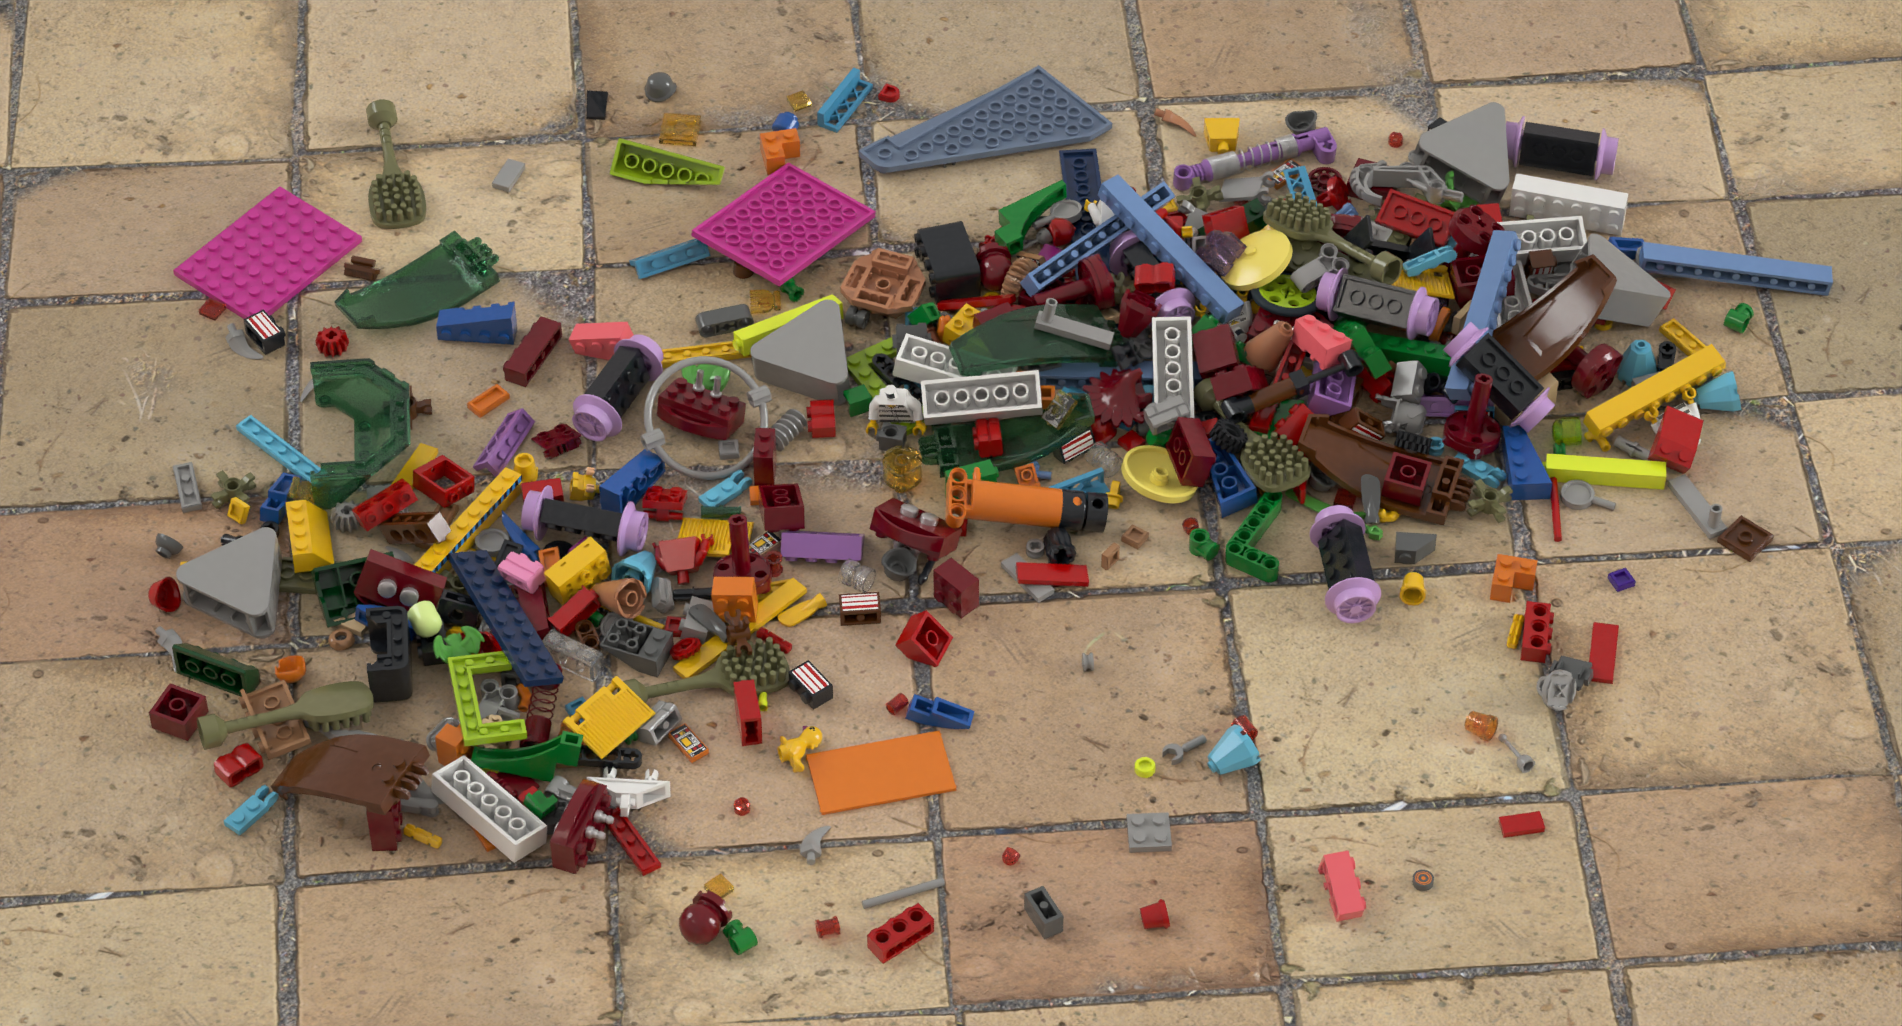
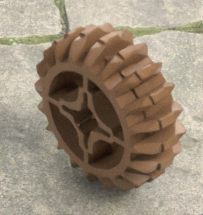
(1015, 275)

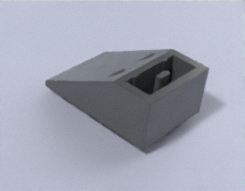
(638, 645)

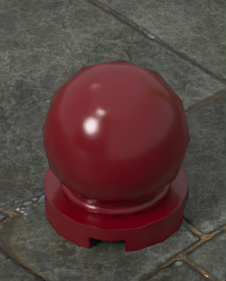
(994, 265)
(704, 918)

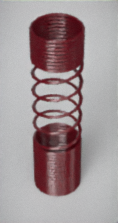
(539, 726)

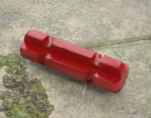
(785, 646)

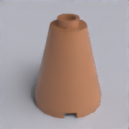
(1269, 346)
(622, 596)

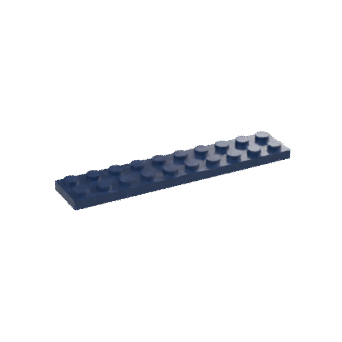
(1083, 182)
(506, 618)

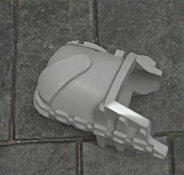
(1404, 415)

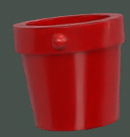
(1155, 915)

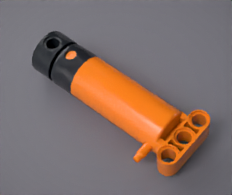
(1022, 504)

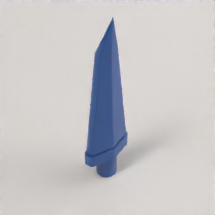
(518, 536)

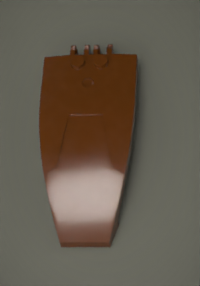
(1559, 319)
(1350, 455)
(356, 770)

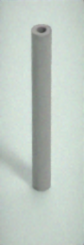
(903, 893)

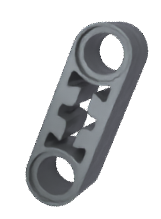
(723, 320)

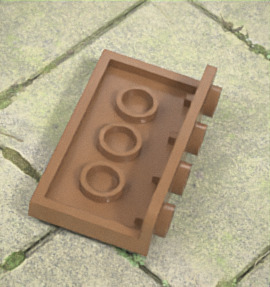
(276, 737)

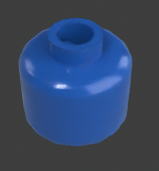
(785, 121)

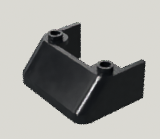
(1362, 237)

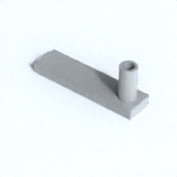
(1071, 329)
(1705, 516)

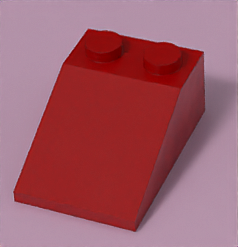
(1676, 440)

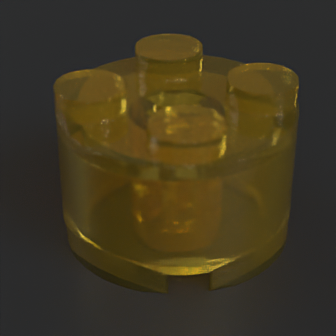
(902, 468)

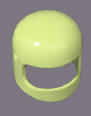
(424, 619)

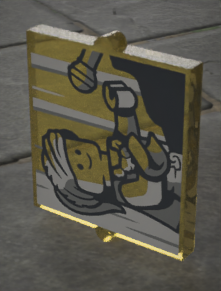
(1059, 409)

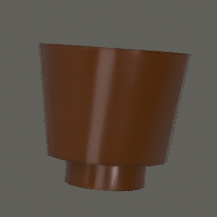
(741, 271)

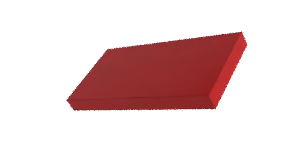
(1414, 216)

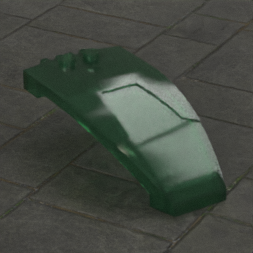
(417, 292)
(1014, 341)
(1023, 439)

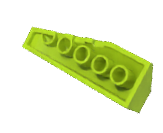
(659, 166)

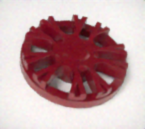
(1321, 180)

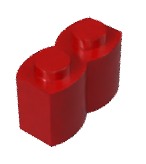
(1154, 278)
(822, 418)
(238, 764)

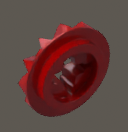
(685, 648)

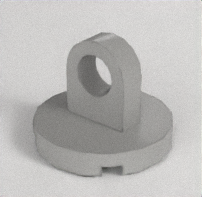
(1557, 689)

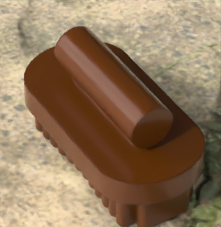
(361, 268)

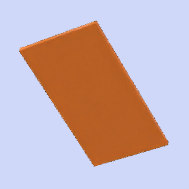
(880, 772)

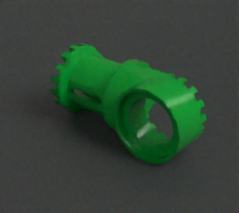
(792, 290)

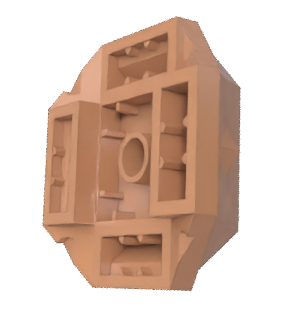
(884, 283)

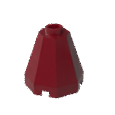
(1136, 313)

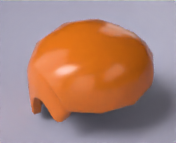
(291, 669)

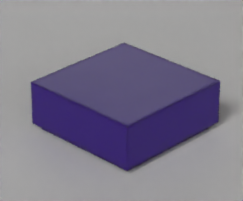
(1621, 579)

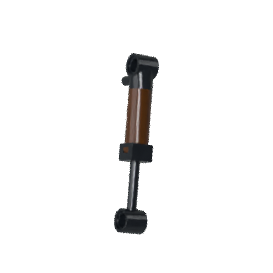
(1296, 385)

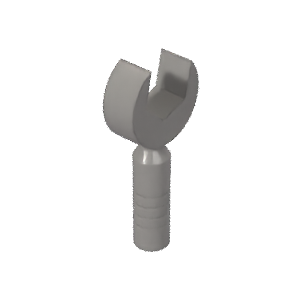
(1178, 750)

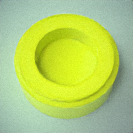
(1144, 767)

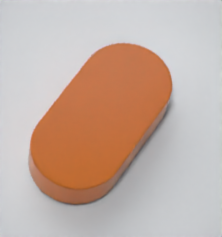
(1442, 320)

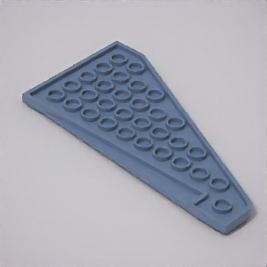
(1015, 118)

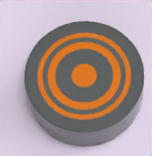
(1423, 880)

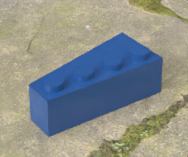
(480, 325)
(1523, 466)
(631, 481)
(1230, 483)

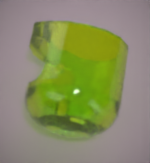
(1567, 431)

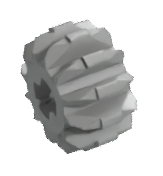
(343, 517)

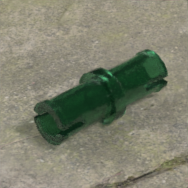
(719, 511)

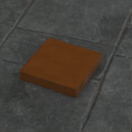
(1745, 538)

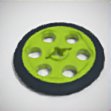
(1283, 306)

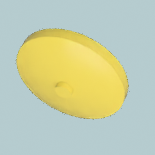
(1261, 262)
(1153, 475)

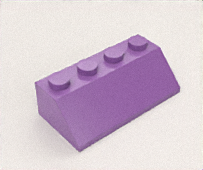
(1331, 394)
(821, 545)

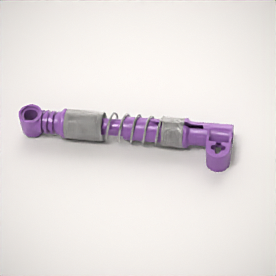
(1281, 149)

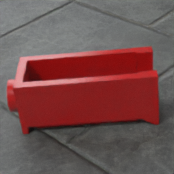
(577, 608)

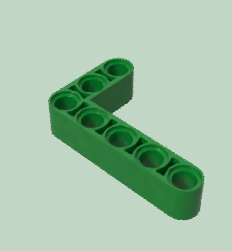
(1240, 548)

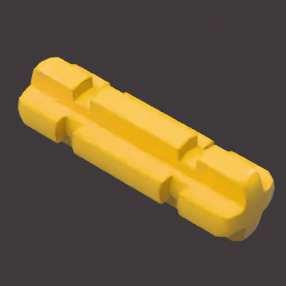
(1515, 631)
(422, 835)

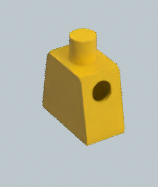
(1221, 134)

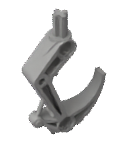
(1411, 176)

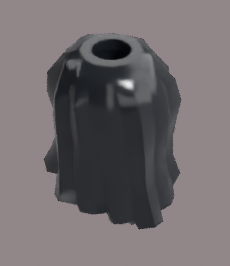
(1059, 546)

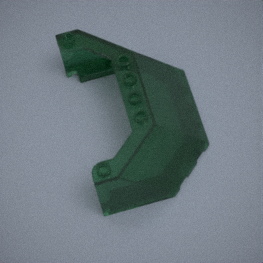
(381, 423)

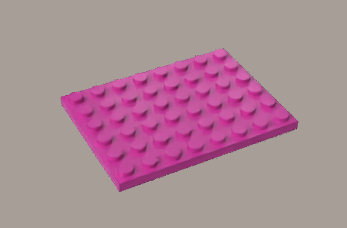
(783, 224)
(268, 255)

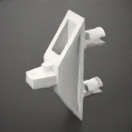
(633, 792)

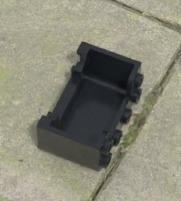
(950, 261)
(390, 638)

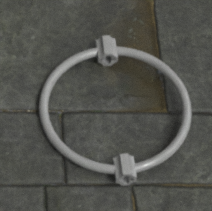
(655, 438)

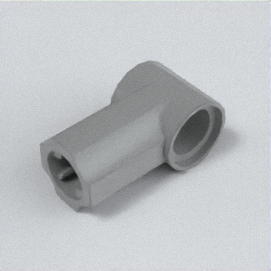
(560, 789)

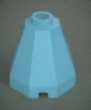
(1637, 362)
(1719, 393)
(638, 566)
(1233, 752)

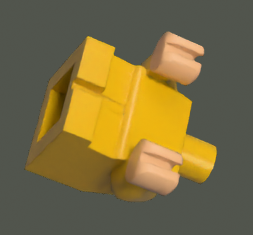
(583, 486)

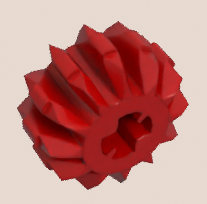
(332, 341)

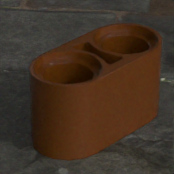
(587, 634)

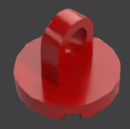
(1335, 195)

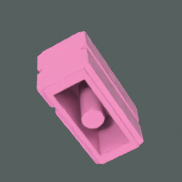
(522, 572)

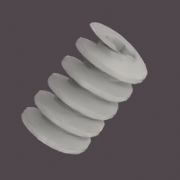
(788, 427)

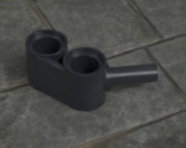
(1436, 383)

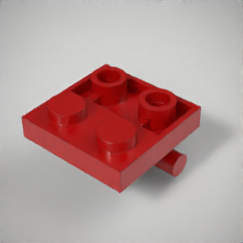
(664, 501)

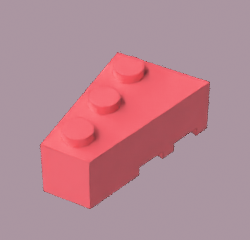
(598, 339)
(1320, 341)
(1342, 885)

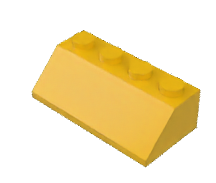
(309, 536)

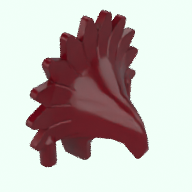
(1118, 397)

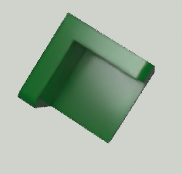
(925, 313)
(858, 400)
(540, 804)

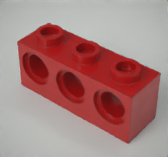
(384, 504)
(1537, 632)
(900, 933)

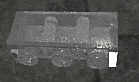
(574, 655)

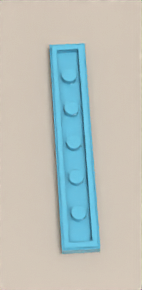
(277, 447)

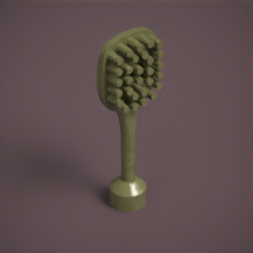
(394, 197)
(1308, 223)
(1269, 463)
(765, 666)
(319, 706)

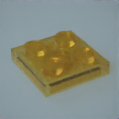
(680, 129)

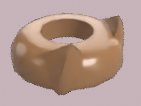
(341, 644)

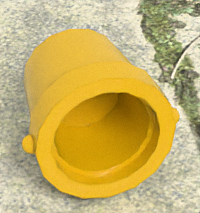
(525, 465)
(1413, 589)

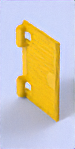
(1435, 285)
(719, 529)
(609, 717)

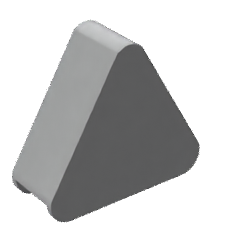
(1471, 148)
(1636, 295)
(806, 355)
(237, 582)

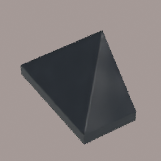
(596, 104)

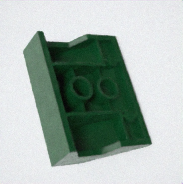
(336, 588)

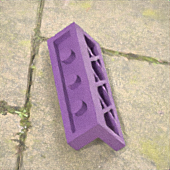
(1441, 407)
(505, 442)

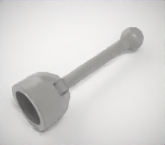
(1043, 237)
(1524, 762)

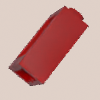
(442, 466)

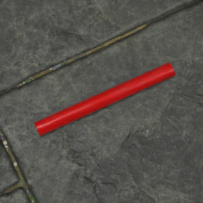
(1555, 510)

